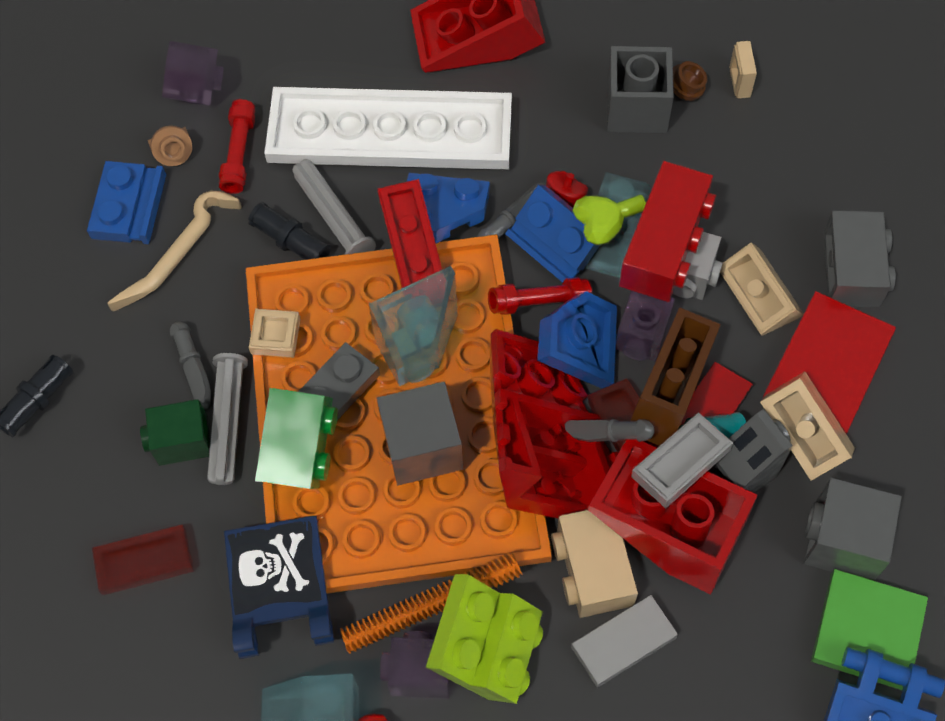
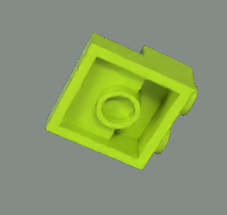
(486, 640)

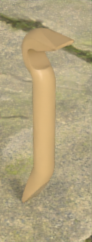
(178, 248)

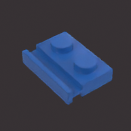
(126, 202)
(552, 234)

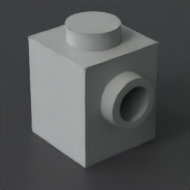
(703, 268)

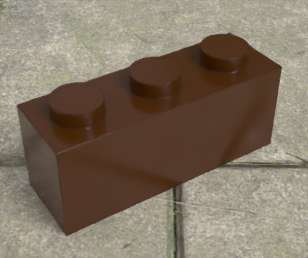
(676, 374)

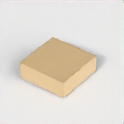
(743, 69)
(274, 333)

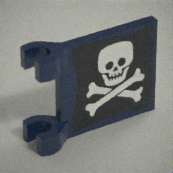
(276, 578)

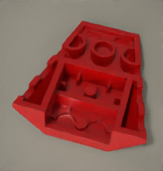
(537, 458)

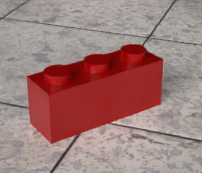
(667, 232)

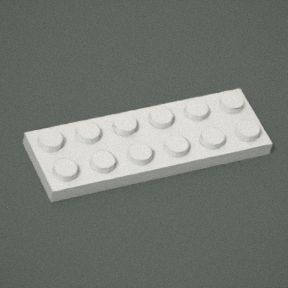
(389, 128)

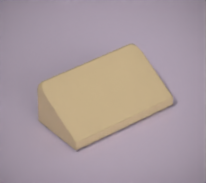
(760, 289)

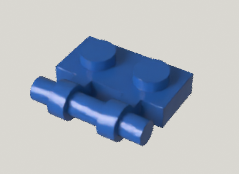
(860, 701)

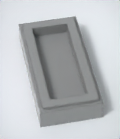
(681, 460)
(624, 641)

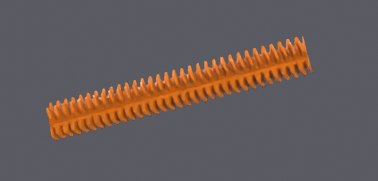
(424, 606)

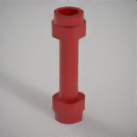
(233, 173)
(506, 298)

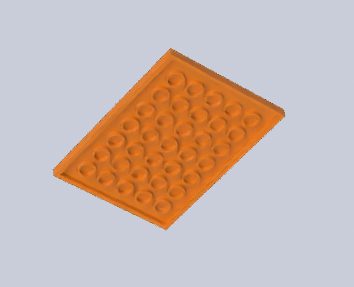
(366, 522)

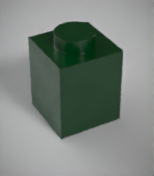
(176, 432)

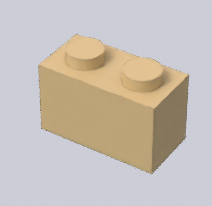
(813, 429)
(596, 565)

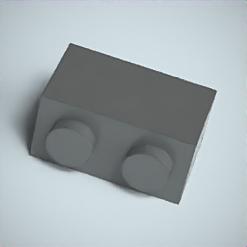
(858, 258)

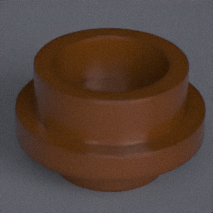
(689, 80)

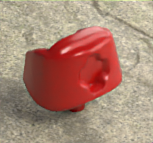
(566, 186)

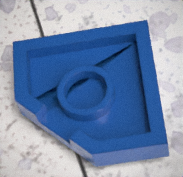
(452, 202)
(581, 339)

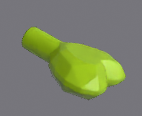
(605, 217)

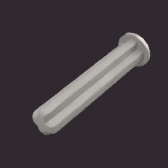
(331, 209)
(225, 417)

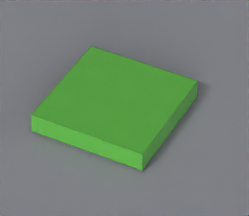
(865, 617)

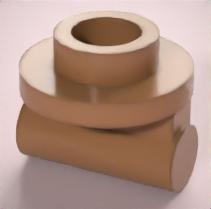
(171, 145)

